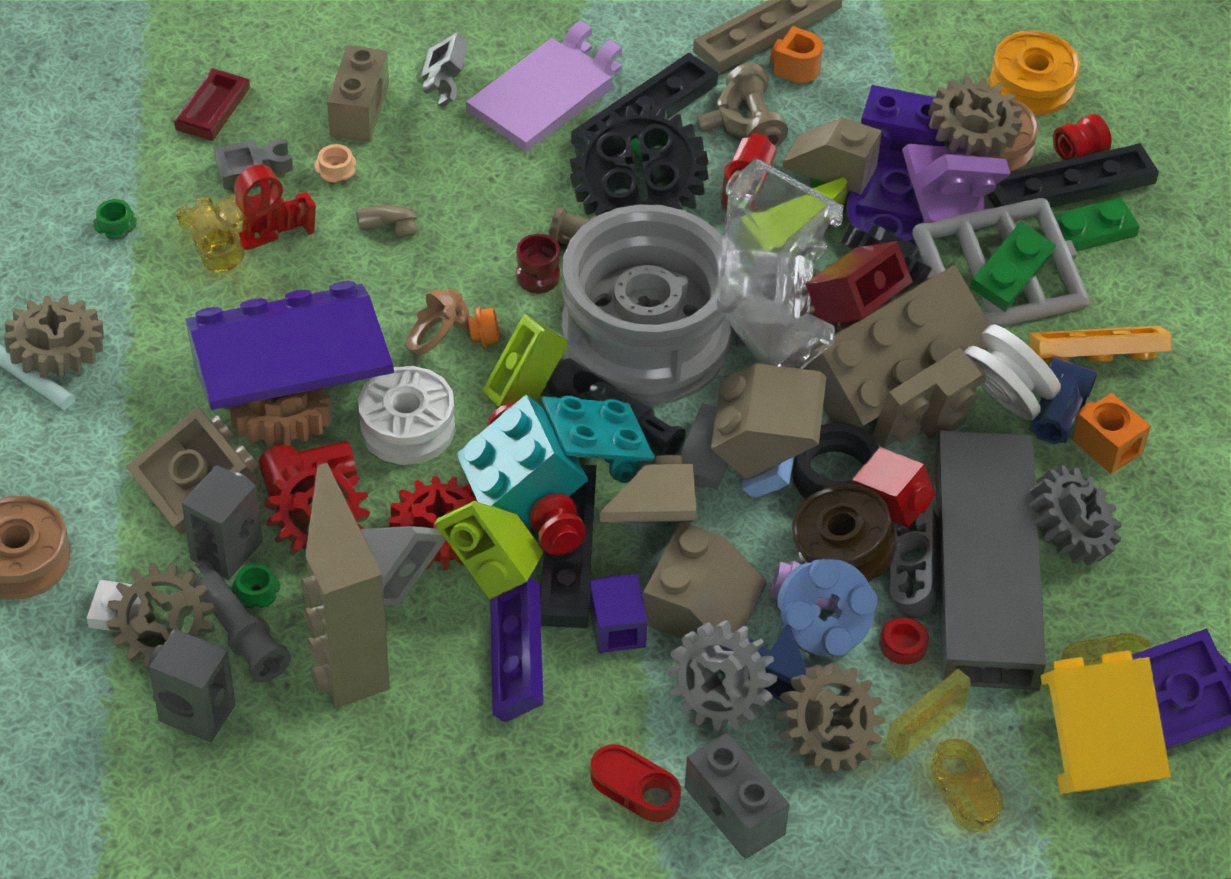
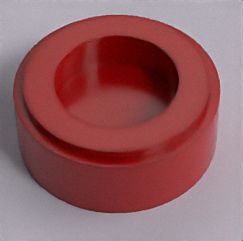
(904, 640)

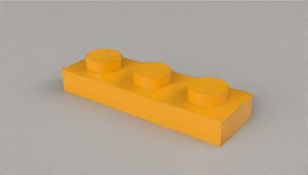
(1101, 344)

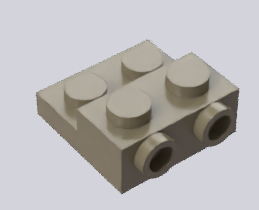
(930, 400)
(184, 458)

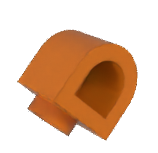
(797, 56)

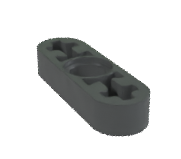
(923, 571)

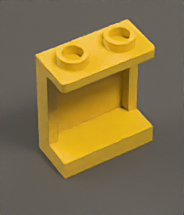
(1107, 722)

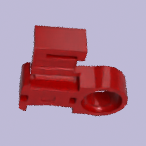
(267, 210)

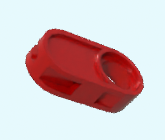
(627, 776)

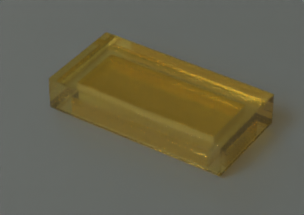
(928, 715)

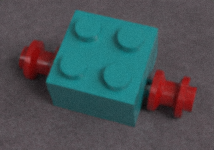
(525, 472)

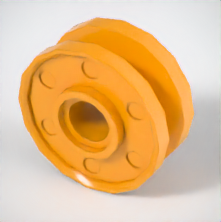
(1036, 70)

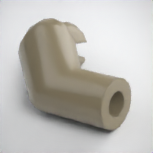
(387, 215)

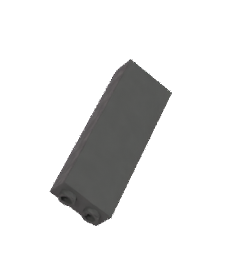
(989, 560)

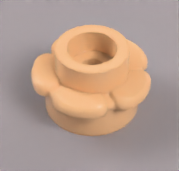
(335, 163)

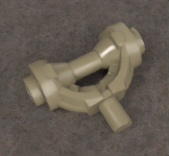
(746, 84)

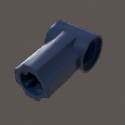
(1059, 414)

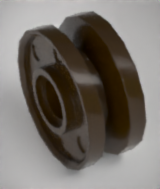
(847, 526)

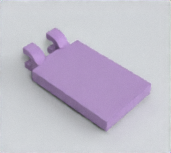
(547, 88)

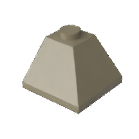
(655, 494)

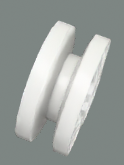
(1013, 372)
(407, 415)

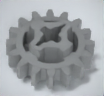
(735, 692)

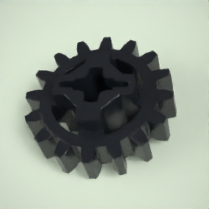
(856, 237)

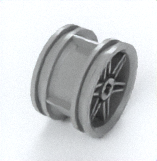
(646, 302)

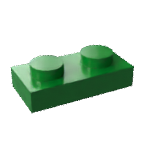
(1097, 224)
(1012, 266)

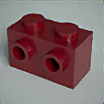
(858, 283)

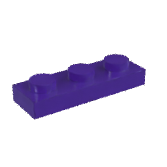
(516, 651)

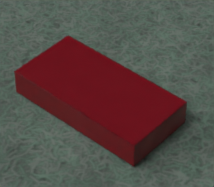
(212, 104)

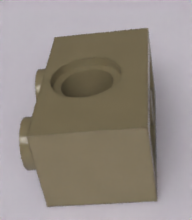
(358, 93)

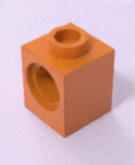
(1110, 432)

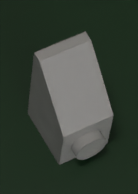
(402, 556)

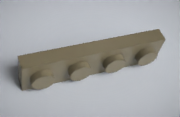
(758, 30)

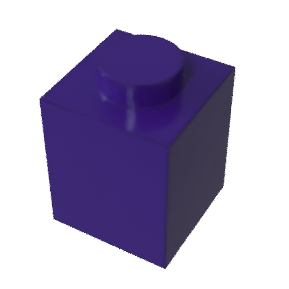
(618, 613)

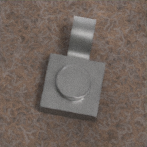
(442, 65)

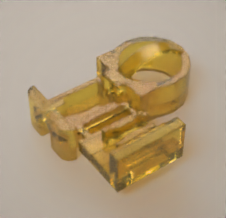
(212, 229)

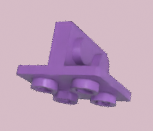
(949, 182)

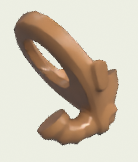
(441, 306)

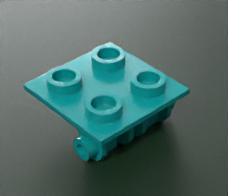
(600, 431)

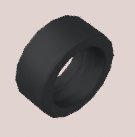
(833, 438)

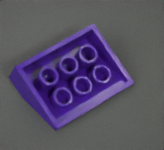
(287, 345)

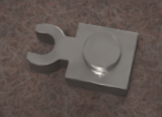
(237, 157)

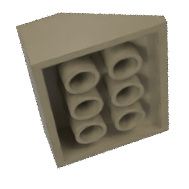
(343, 601)

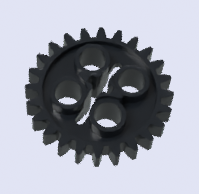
(680, 162)

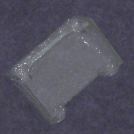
(766, 260)

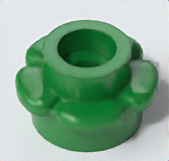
(114, 218)
(256, 576)

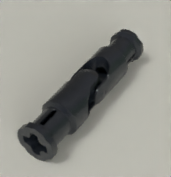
(573, 379)

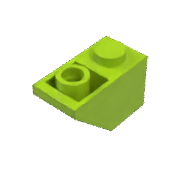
(491, 546)

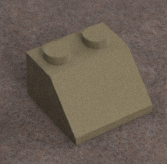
(767, 416)
(700, 583)

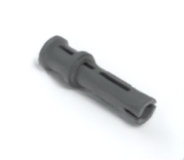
(247, 633)

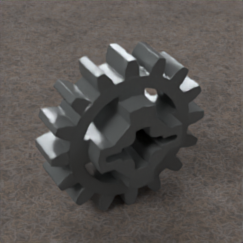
(1075, 515)

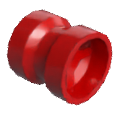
(1085, 138)

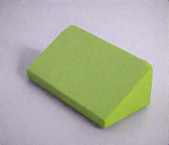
(525, 363)

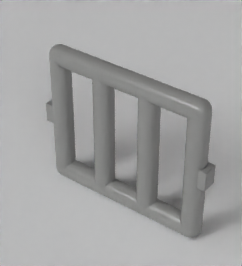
(1003, 218)

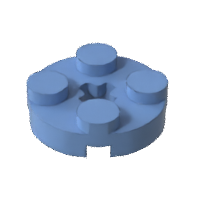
(853, 604)

